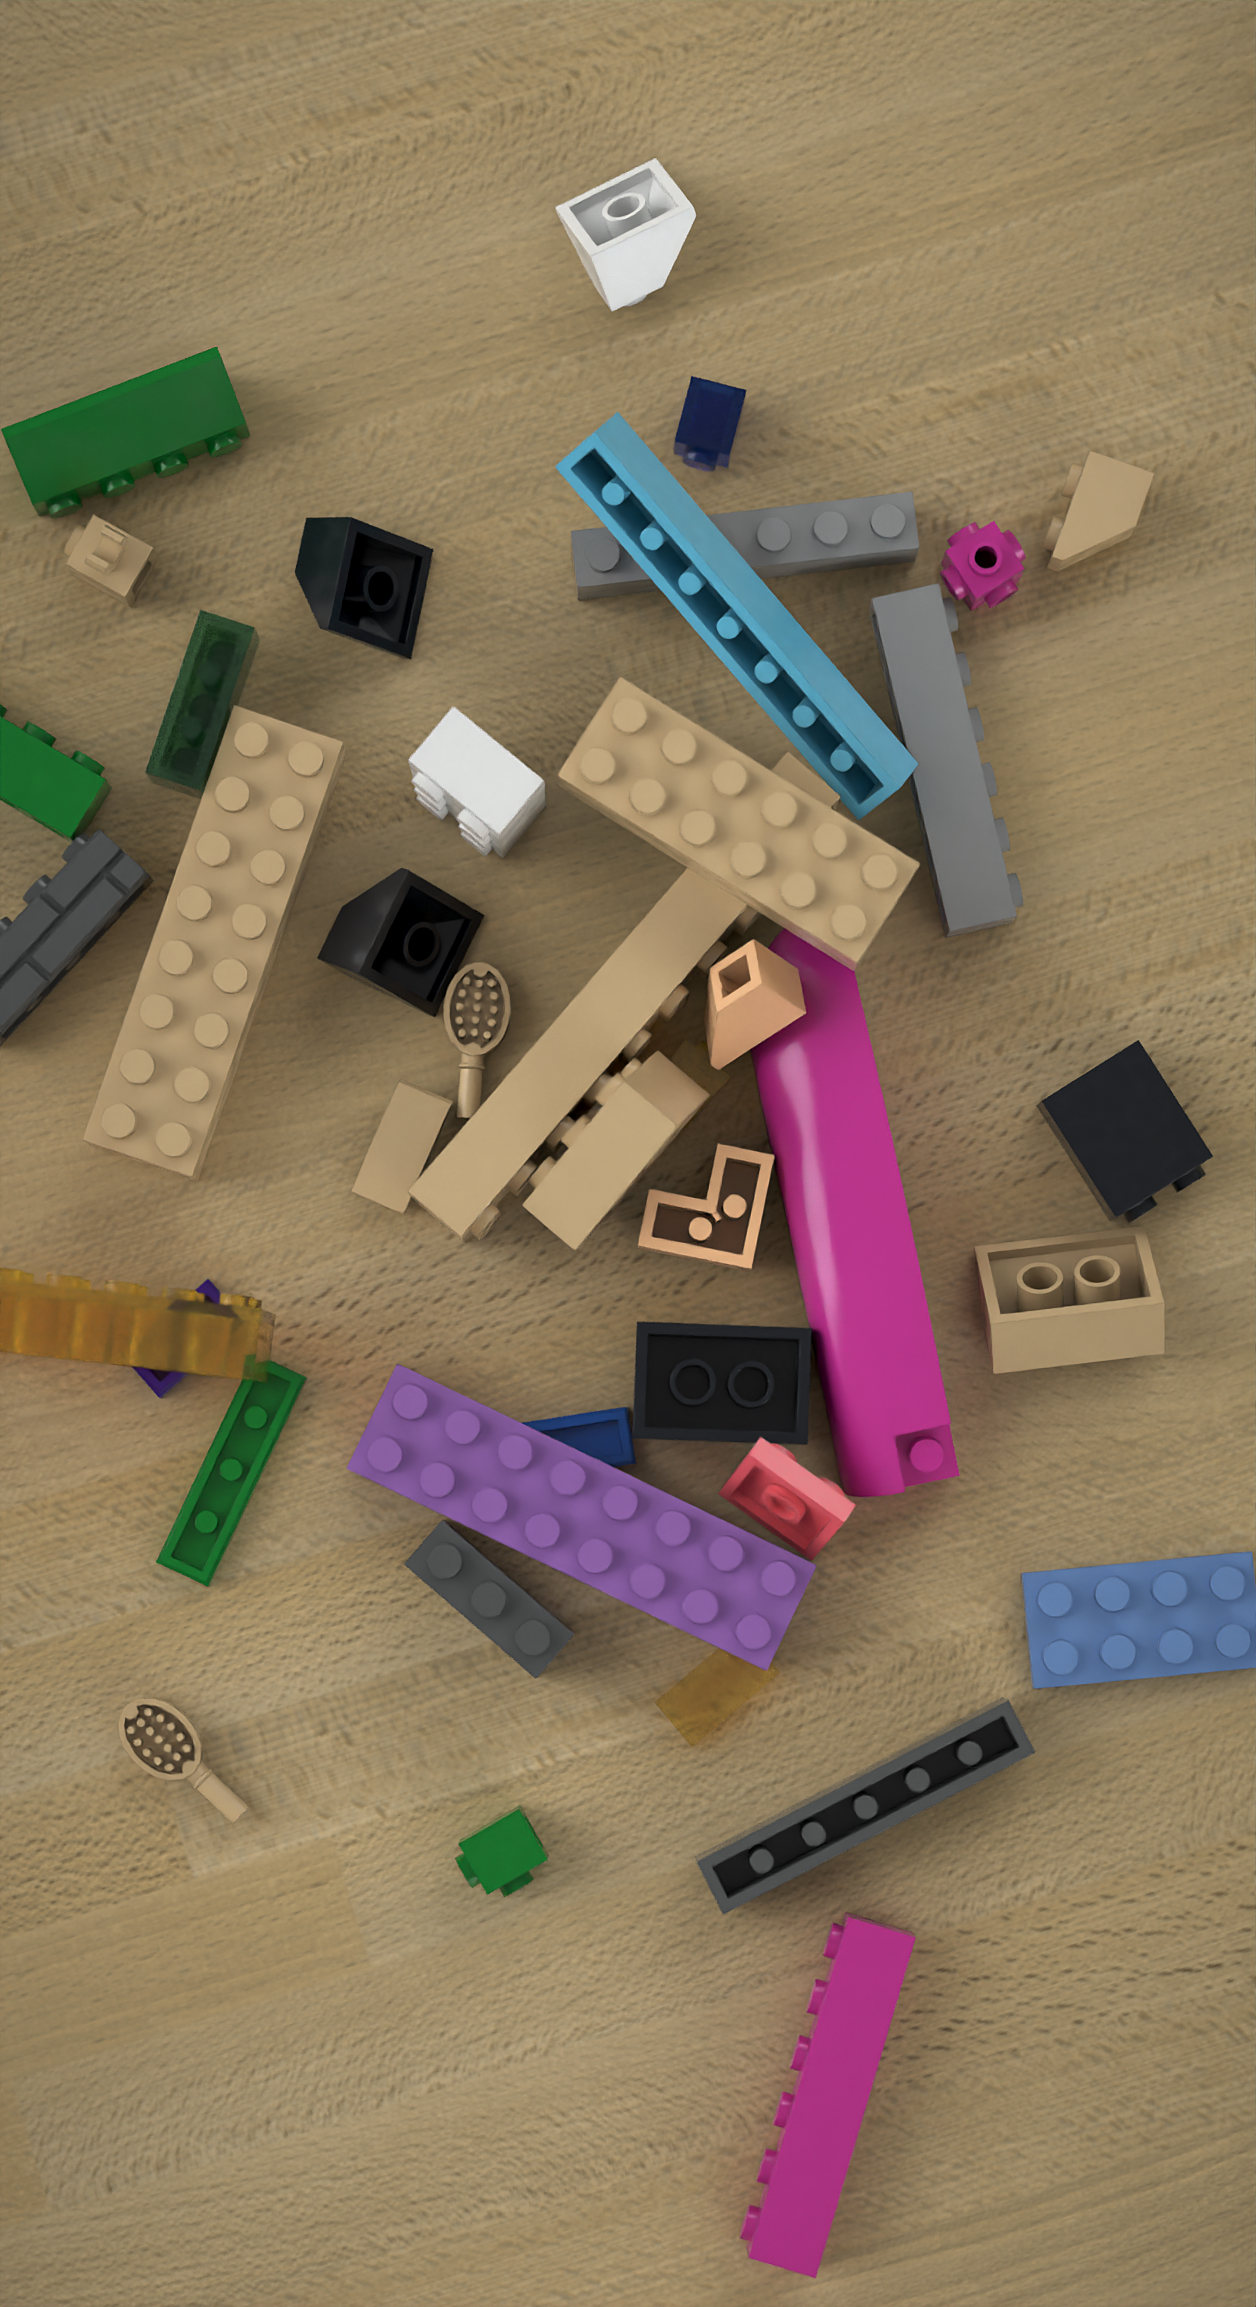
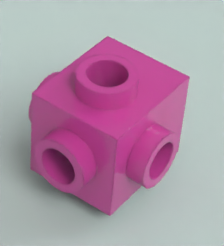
(976, 584)

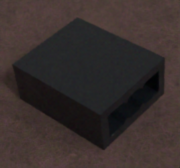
(1126, 1133)

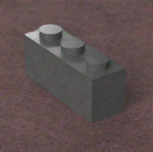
(489, 1598)

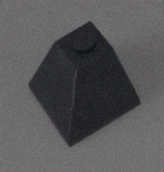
(363, 582)
(403, 939)

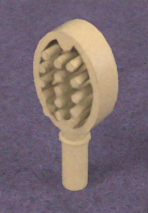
(476, 1023)
(171, 1748)

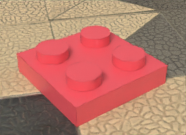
(787, 1498)

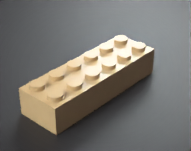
(736, 823)

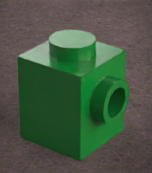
(502, 1853)

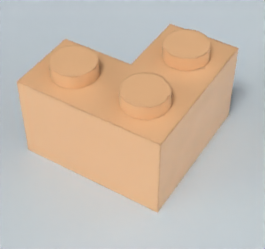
(716, 1229)

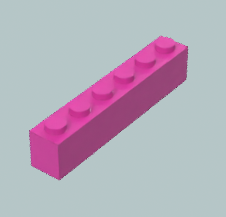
(829, 2094)

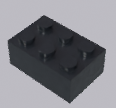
(721, 1383)

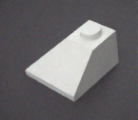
(629, 232)

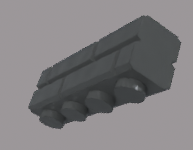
(63, 923)

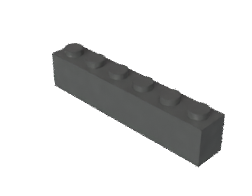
(864, 1804)

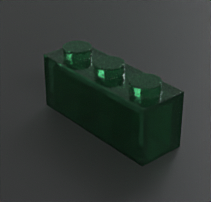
(202, 703)

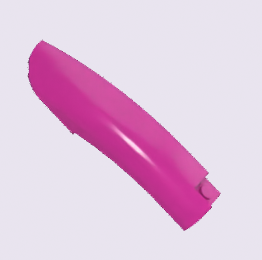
(852, 1236)

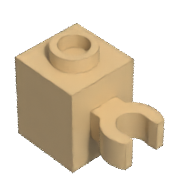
(110, 559)

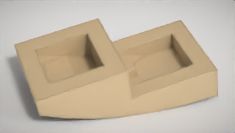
(401, 1146)

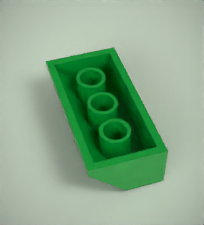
(127, 434)

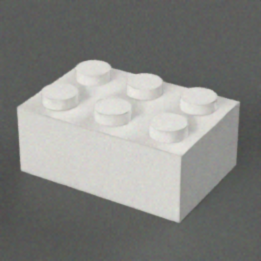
(477, 783)

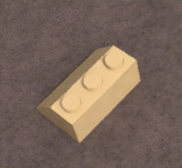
(1070, 1300)

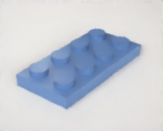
(1140, 1619)

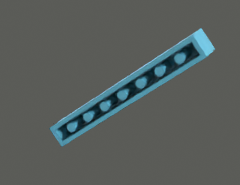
(737, 616)

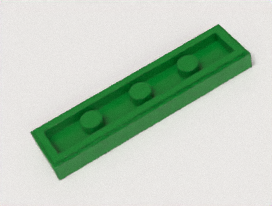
(230, 1474)

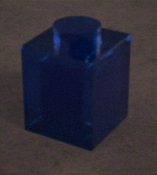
(709, 424)

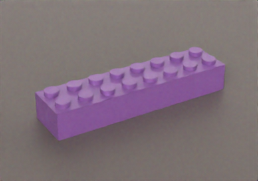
(581, 1517)

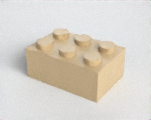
(612, 1147)

